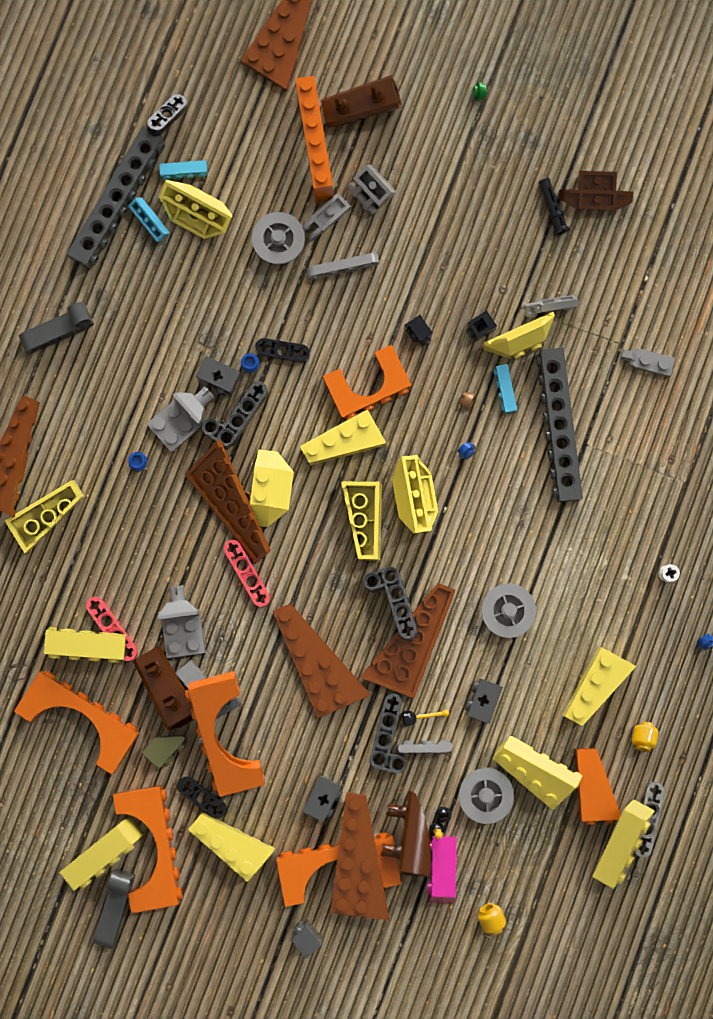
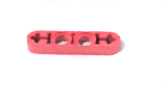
(250, 571)
(115, 625)

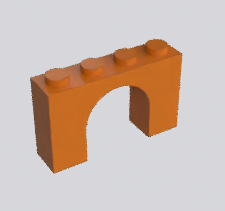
(394, 384)

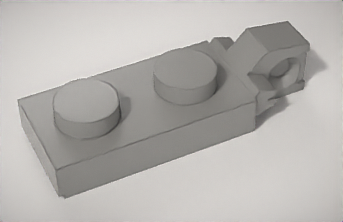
(550, 305)
(649, 361)

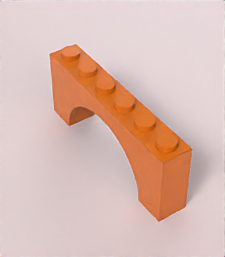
(314, 138)
(114, 734)
(229, 772)
(150, 808)
(298, 867)

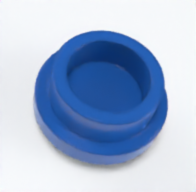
(250, 363)
(466, 450)
(137, 461)
(705, 642)

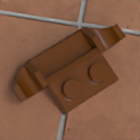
(596, 192)

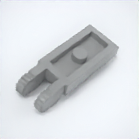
(327, 216)
(425, 747)

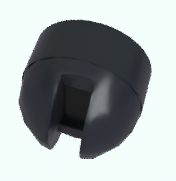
(442, 810)

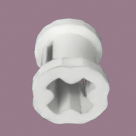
(671, 578)

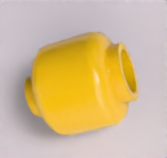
(645, 737)
(491, 919)

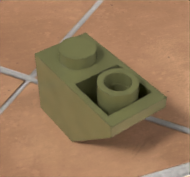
(162, 749)

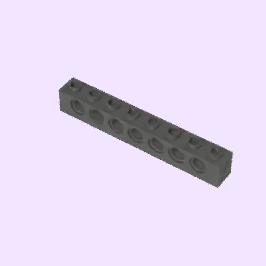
(115, 188)
(557, 359)

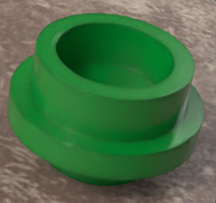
(479, 91)

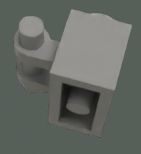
(374, 185)

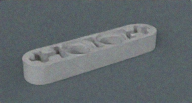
(342, 266)
(654, 820)

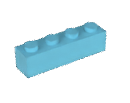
(183, 169)
(149, 219)
(505, 387)

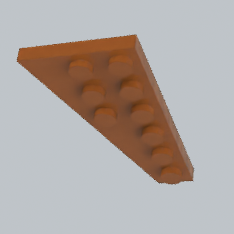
(279, 43)
(13, 452)
(222, 490)
(404, 662)
(321, 671)
(358, 875)

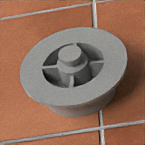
(278, 237)
(508, 610)
(486, 795)

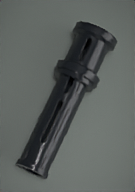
(556, 215)

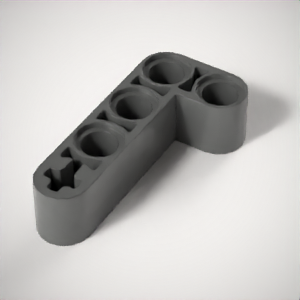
(57, 329)
(238, 413)
(396, 604)
(389, 731)
(114, 908)

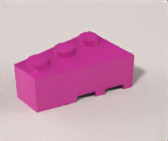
(443, 870)

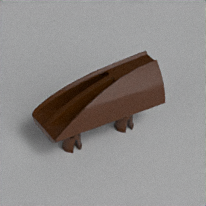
(361, 102)
(164, 688)
(415, 847)

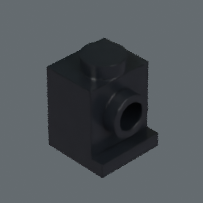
(483, 320)
(419, 331)

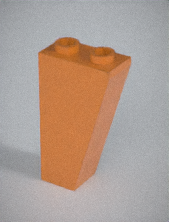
(593, 790)

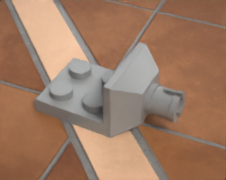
(181, 418)
(181, 626)

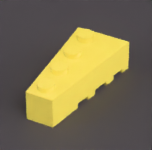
(348, 438)
(364, 511)
(43, 515)
(597, 684)
(623, 843)
(101, 853)

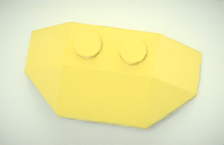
(194, 209)
(521, 339)
(270, 487)
(414, 494)

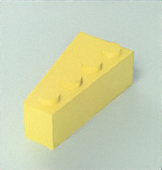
(84, 644)
(536, 772)
(233, 846)

